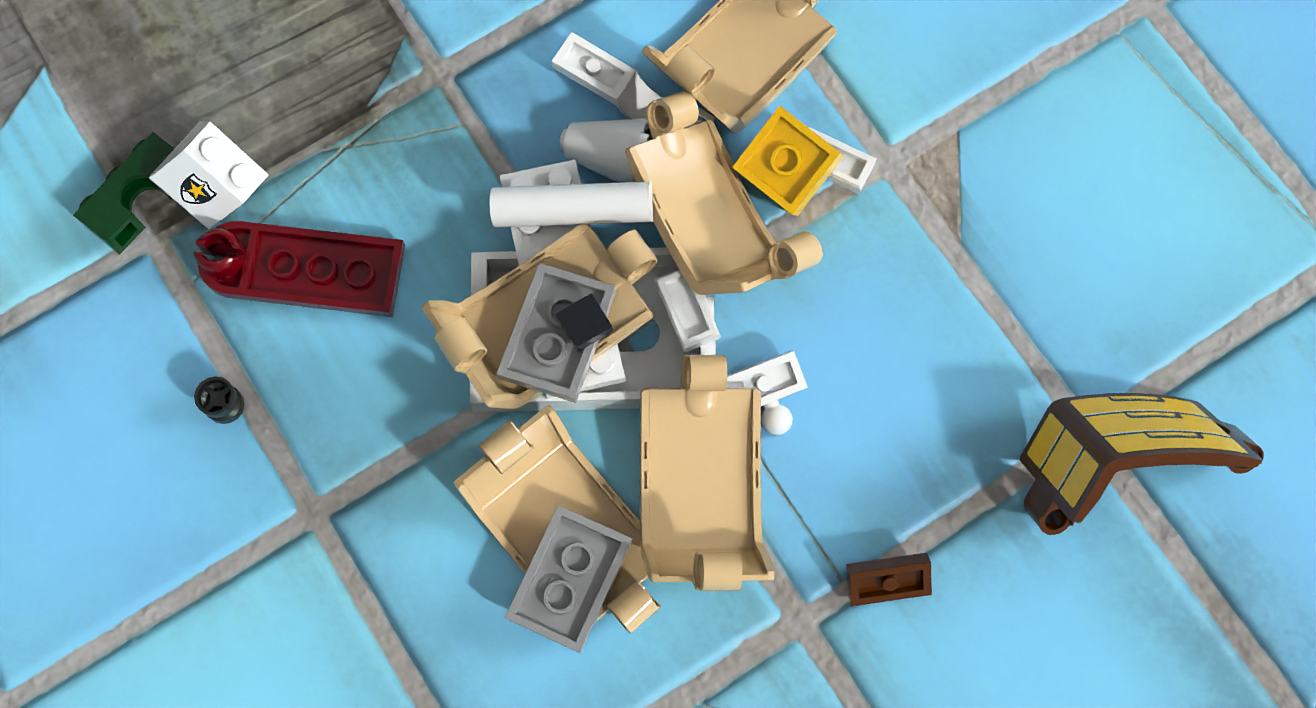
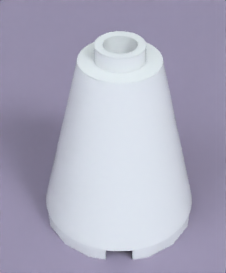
(603, 144)

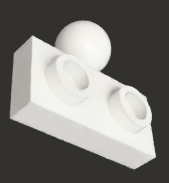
(774, 380)

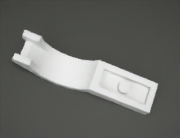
(608, 77)

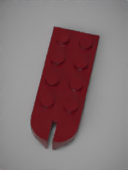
(302, 267)

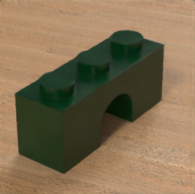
(109, 208)

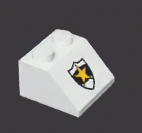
(208, 174)

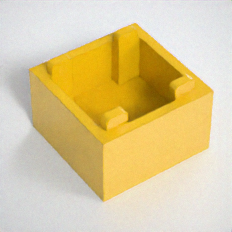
(788, 161)

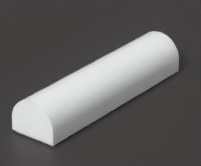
(571, 204)

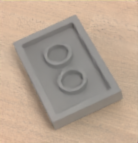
(539, 348)
(569, 579)

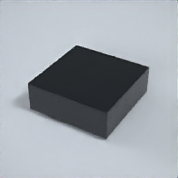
(584, 322)

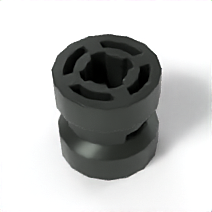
(213, 394)

